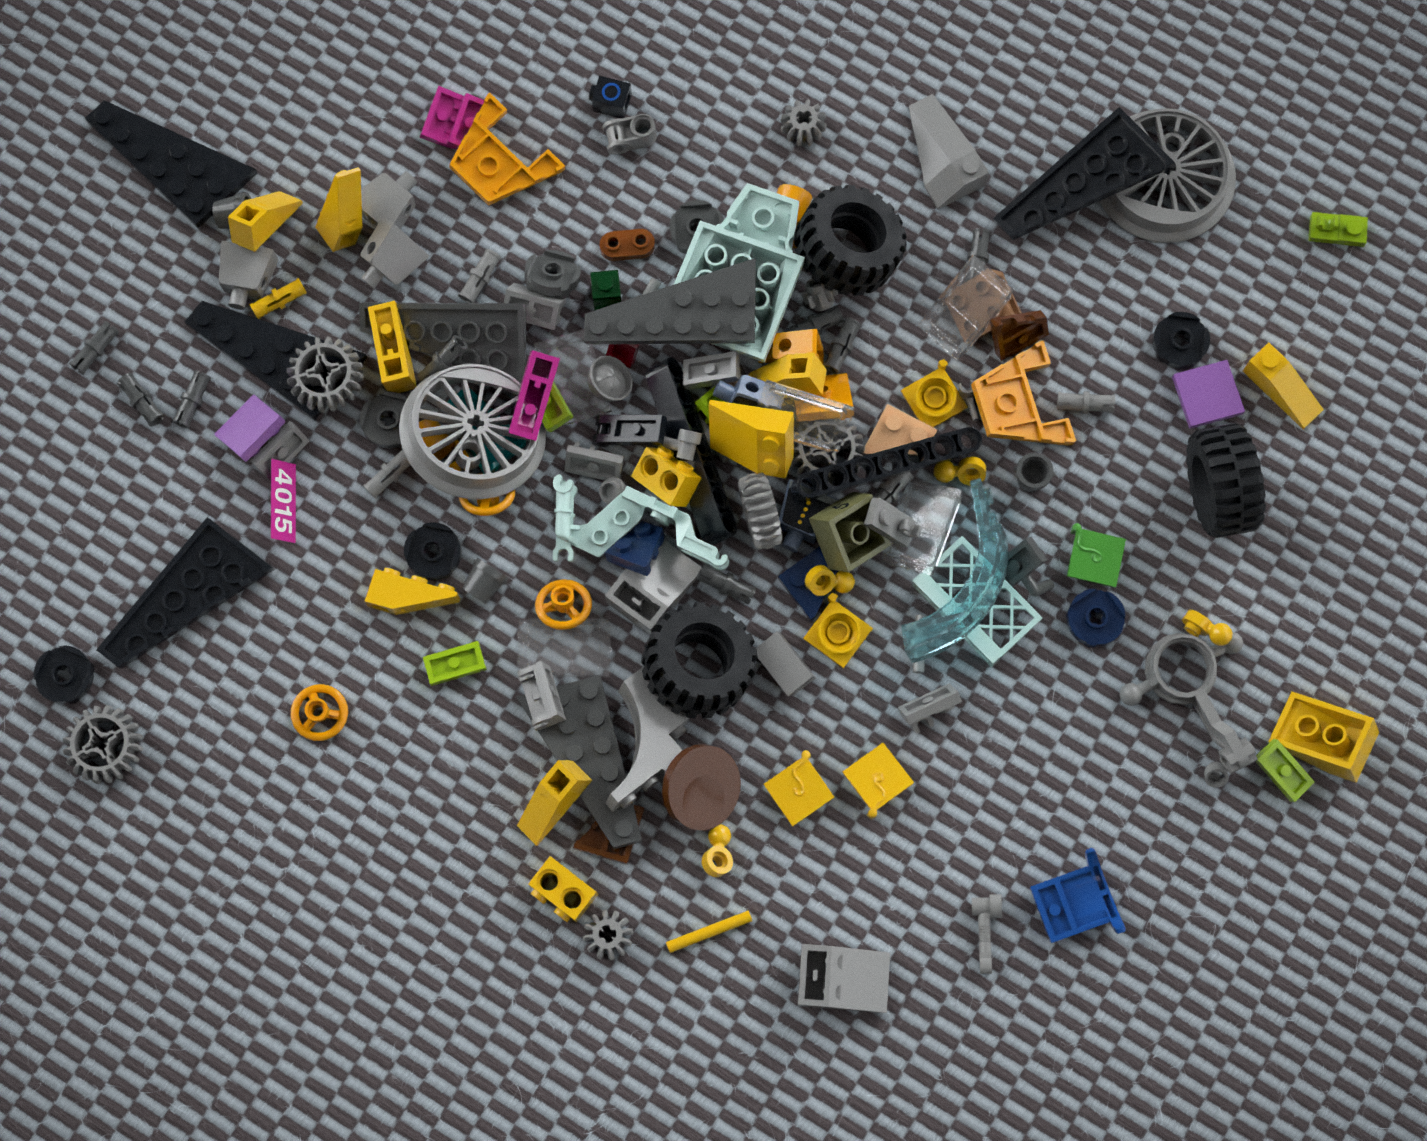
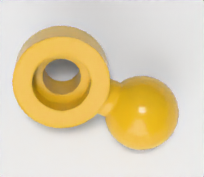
(946, 471)
(842, 581)
(1198, 624)
(719, 838)

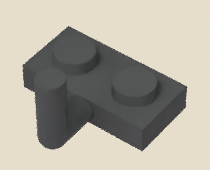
(1022, 562)

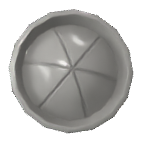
(609, 379)

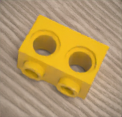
(664, 480)
(567, 884)

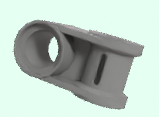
(628, 133)

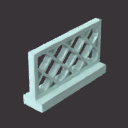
(976, 638)

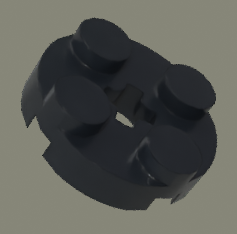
(1169, 351)
(441, 565)
(69, 690)

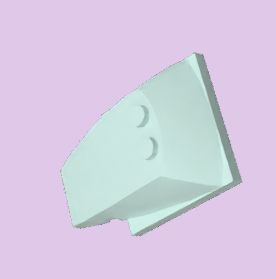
(758, 227)

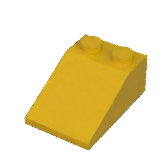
(753, 436)
(1326, 735)

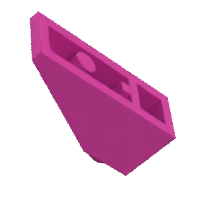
(533, 395)

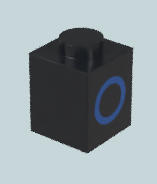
(610, 97)

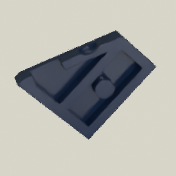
(637, 548)
(794, 582)

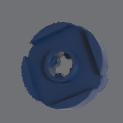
(1099, 602)

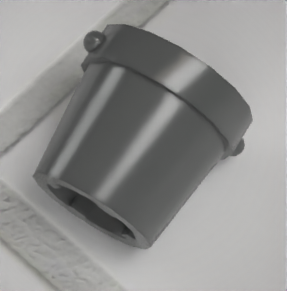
(225, 207)
(1034, 472)
(483, 581)

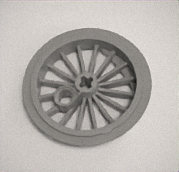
(1173, 225)
(461, 422)

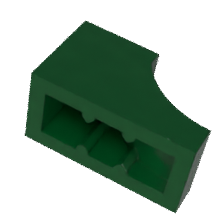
(605, 288)

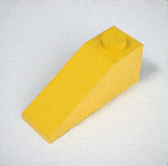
(391, 348)
(1283, 385)

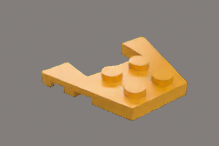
(490, 166)
(1009, 406)

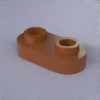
(627, 247)

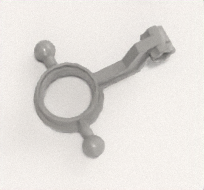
(1234, 752)

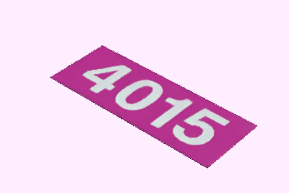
(283, 501)

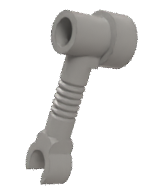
(685, 444)
(985, 909)

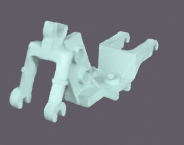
(618, 520)

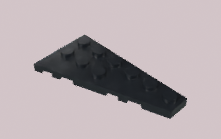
(175, 165)
(1097, 167)
(259, 348)
(195, 581)

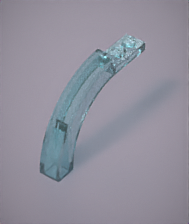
(975, 599)

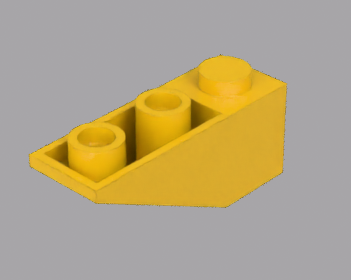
(342, 211)
(260, 217)
(797, 371)
(403, 595)
(552, 799)

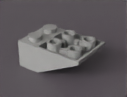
(649, 597)
(843, 978)

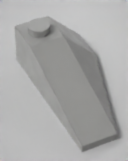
(946, 156)

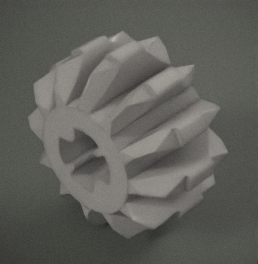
(803, 114)
(601, 942)

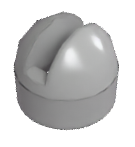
(1212, 775)

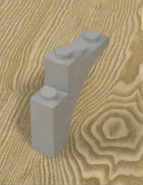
(655, 739)

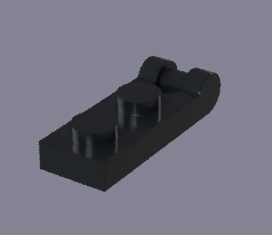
(630, 430)

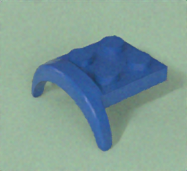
(1076, 901)

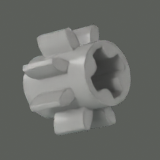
(818, 296)

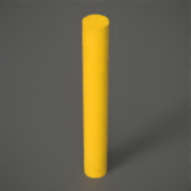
(709, 931)

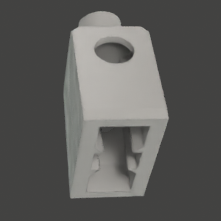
(388, 199)
(390, 254)
(245, 272)

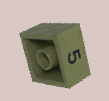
(843, 534)

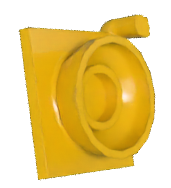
(934, 397)
(837, 632)
(878, 778)
(799, 789)

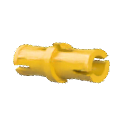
(278, 298)

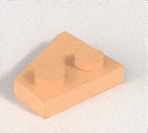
(897, 429)

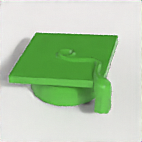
(1095, 557)

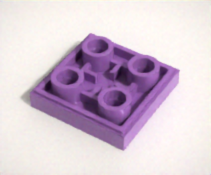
(1208, 394)
(250, 428)

